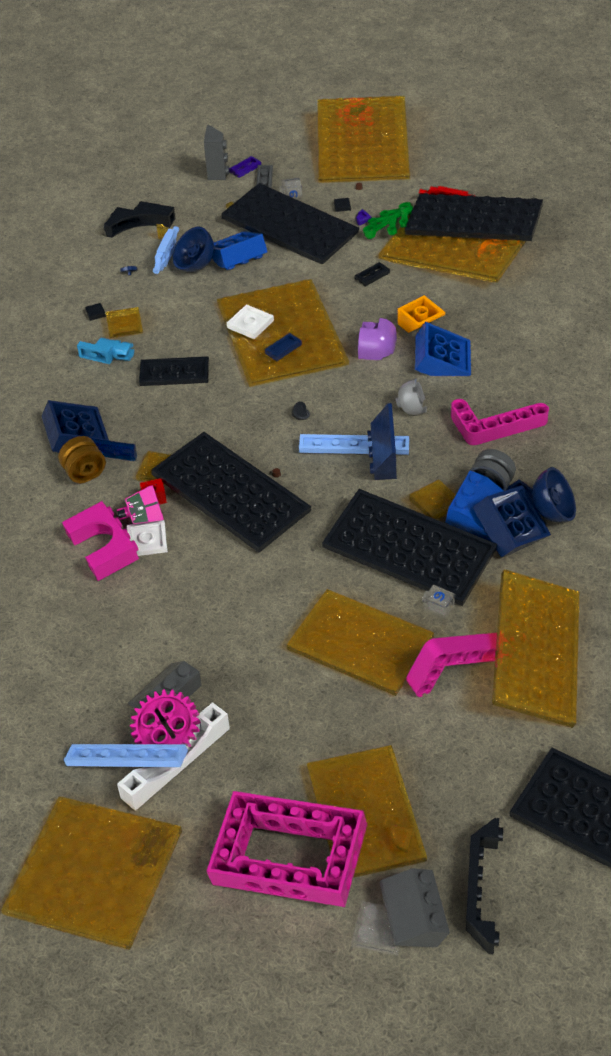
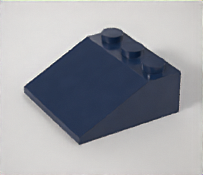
(70, 420)
(383, 445)
(511, 520)

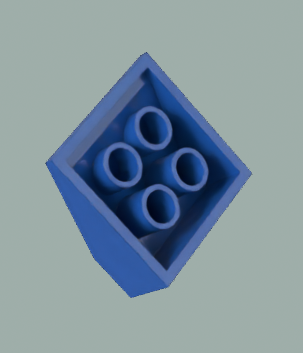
(238, 249)
(441, 352)
(461, 510)

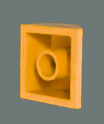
(417, 313)

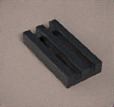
(374, 275)

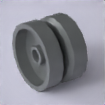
(495, 466)

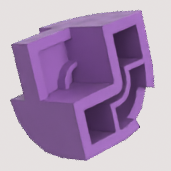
(376, 340)

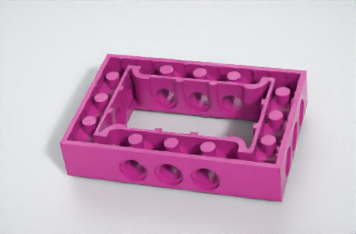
(247, 811)

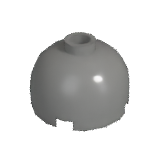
(411, 398)

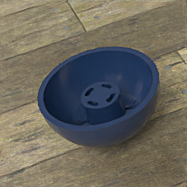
(193, 250)
(554, 496)

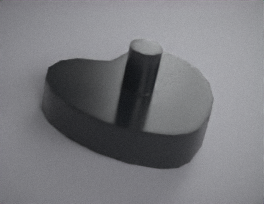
(300, 412)

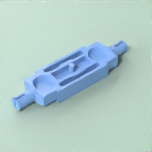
(165, 249)

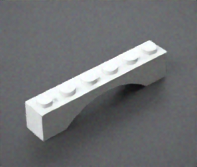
(146, 781)

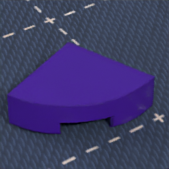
(362, 217)

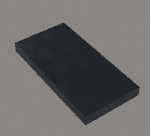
(174, 371)

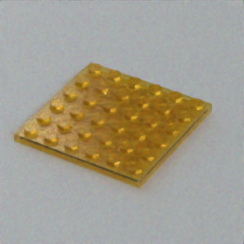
(93, 872)

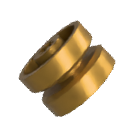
(81, 459)

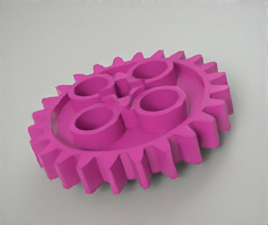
(182, 712)

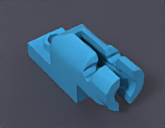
(106, 350)

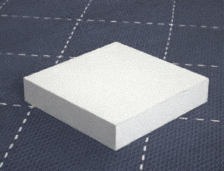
(250, 321)
(149, 537)

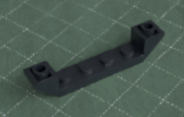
(480, 930)

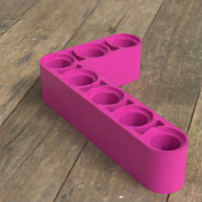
(496, 426)
(446, 652)

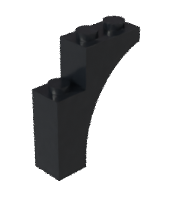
(143, 215)

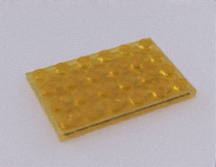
(360, 641)
(374, 785)

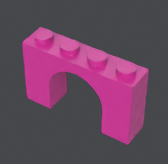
(100, 520)

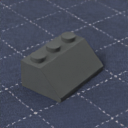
(215, 154)
(176, 677)
(414, 908)

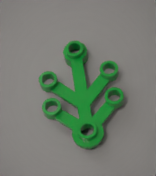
(388, 217)

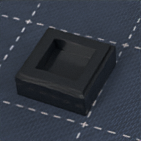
(342, 204)
(95, 311)

